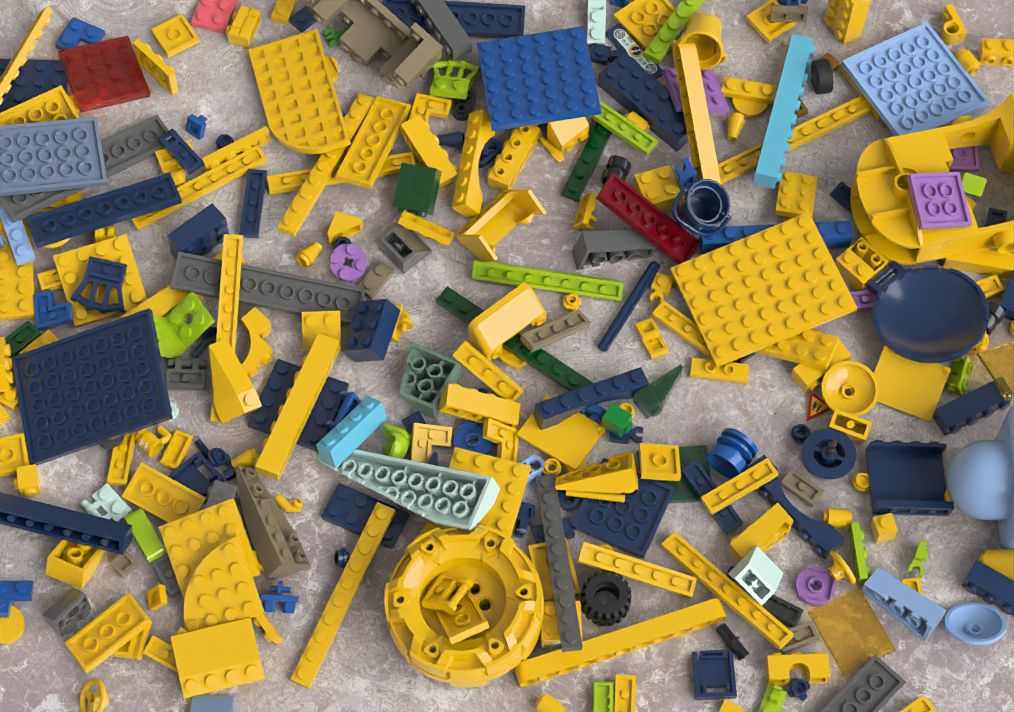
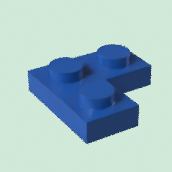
(79, 31)
(49, 315)
(14, 591)

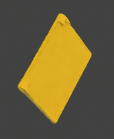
(910, 384)
(565, 442)

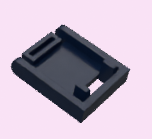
(192, 478)
(714, 672)

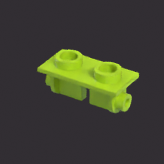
(962, 368)

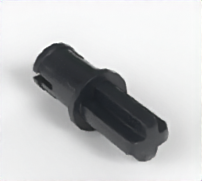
(732, 641)

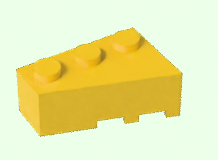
(763, 533)

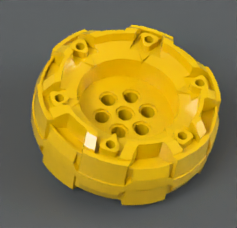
(505, 583)

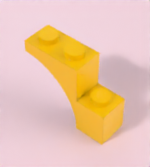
(260, 352)

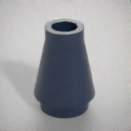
(452, 139)

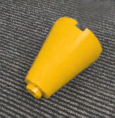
(999, 560)

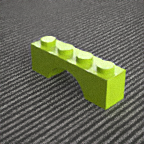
(973, 184)

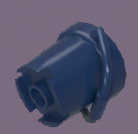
(703, 206)

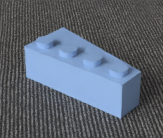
(903, 603)

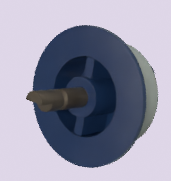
(828, 454)

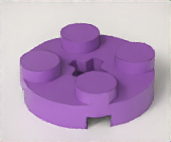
(343, 272)
(807, 594)

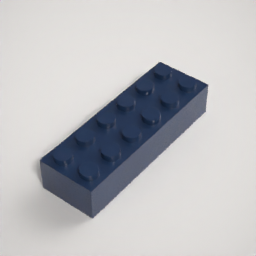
(647, 97)

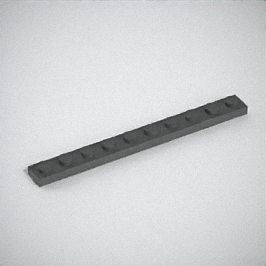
(558, 564)

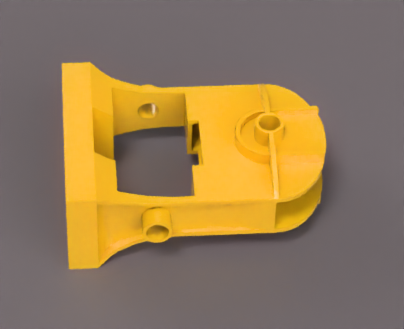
(883, 199)

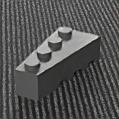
(610, 245)

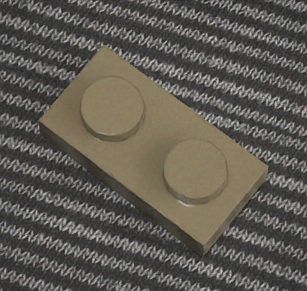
(783, 13)
(376, 279)
(802, 487)
(803, 635)

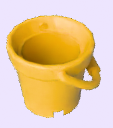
(706, 35)

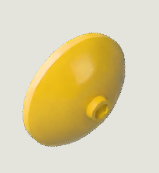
(856, 379)

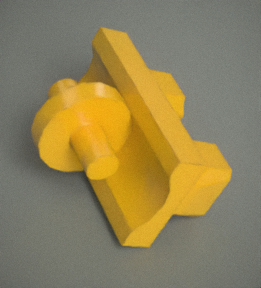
(402, 323)

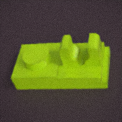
(773, 699)

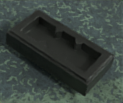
(783, 610)

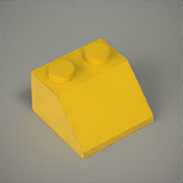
(567, 133)

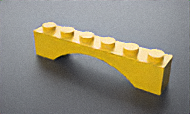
(467, 194)

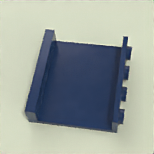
(907, 478)

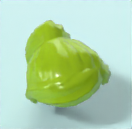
(397, 441)

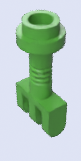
(332, 36)

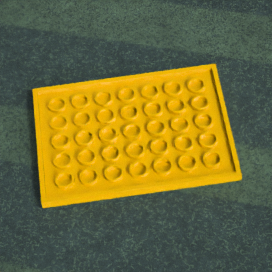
(763, 289)

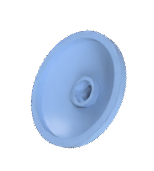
(975, 623)

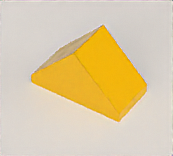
(343, 226)

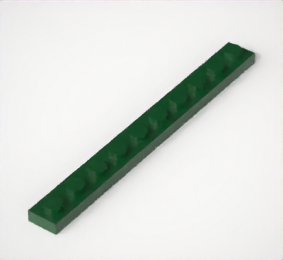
(539, 359)

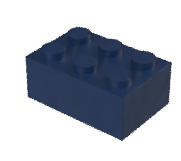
(199, 233)
(371, 330)

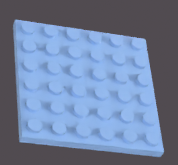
(914, 82)

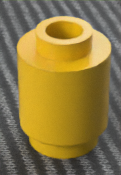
(968, 61)
(637, 120)
(837, 517)
(549, 704)

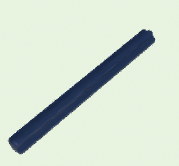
(628, 306)

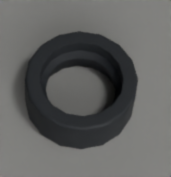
(822, 76)

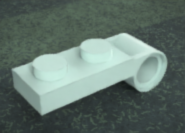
(596, 22)

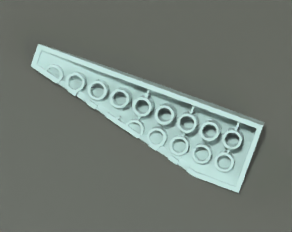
(432, 491)

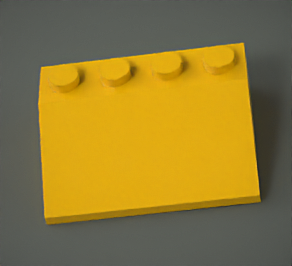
(46, 107)
(217, 657)

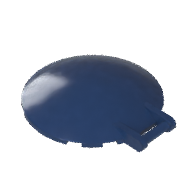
(928, 312)

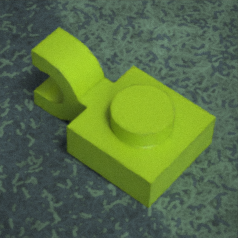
(920, 554)

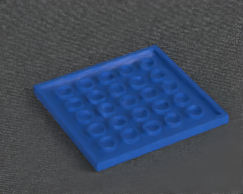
(538, 78)

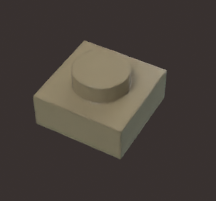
(124, 564)

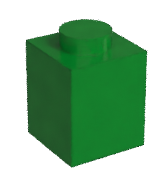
(617, 420)

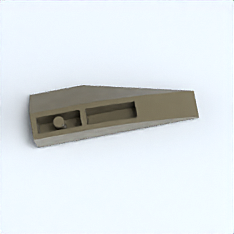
(268, 527)

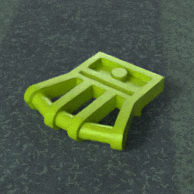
(450, 86)

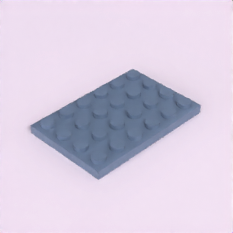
(51, 156)

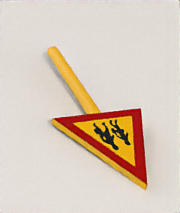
(816, 406)

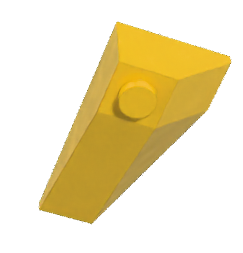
(231, 386)
(613, 476)

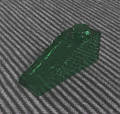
(655, 395)

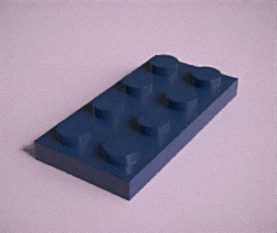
(353, 509)

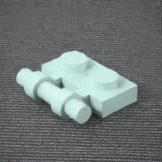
(110, 502)

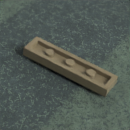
(555, 330)

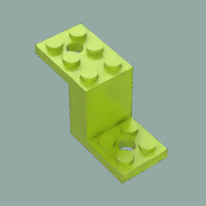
(175, 333)

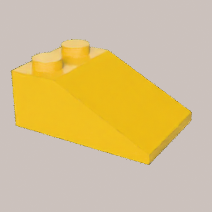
(73, 563)

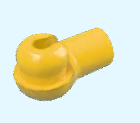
(289, 506)

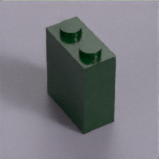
(417, 189)

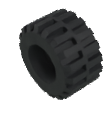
(609, 583)

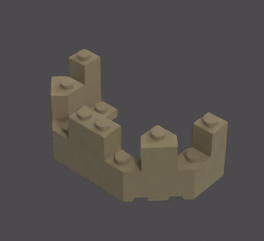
(378, 30)

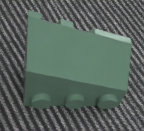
(426, 377)

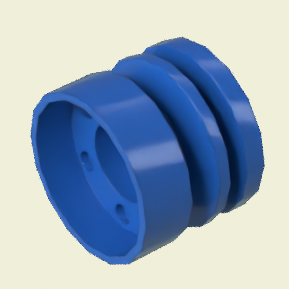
(731, 453)

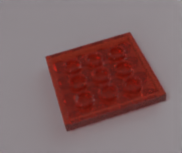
(104, 74)

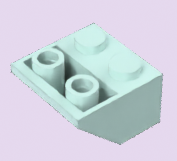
(757, 575)

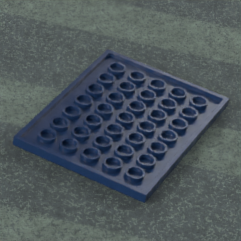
(91, 387)

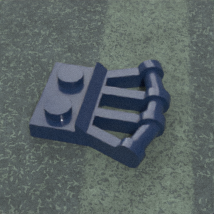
(102, 273)

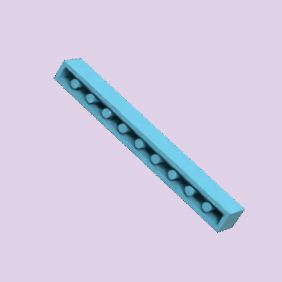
(783, 111)

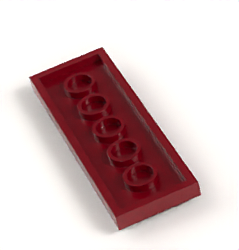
(647, 219)

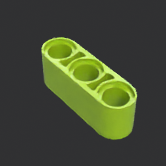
(145, 535)

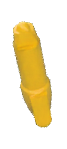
(555, 153)

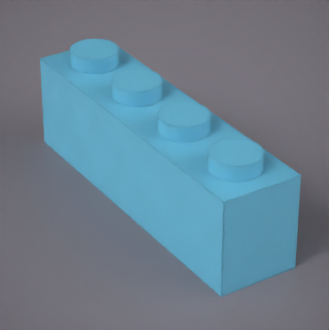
(351, 431)

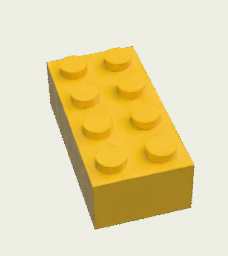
(846, 18)

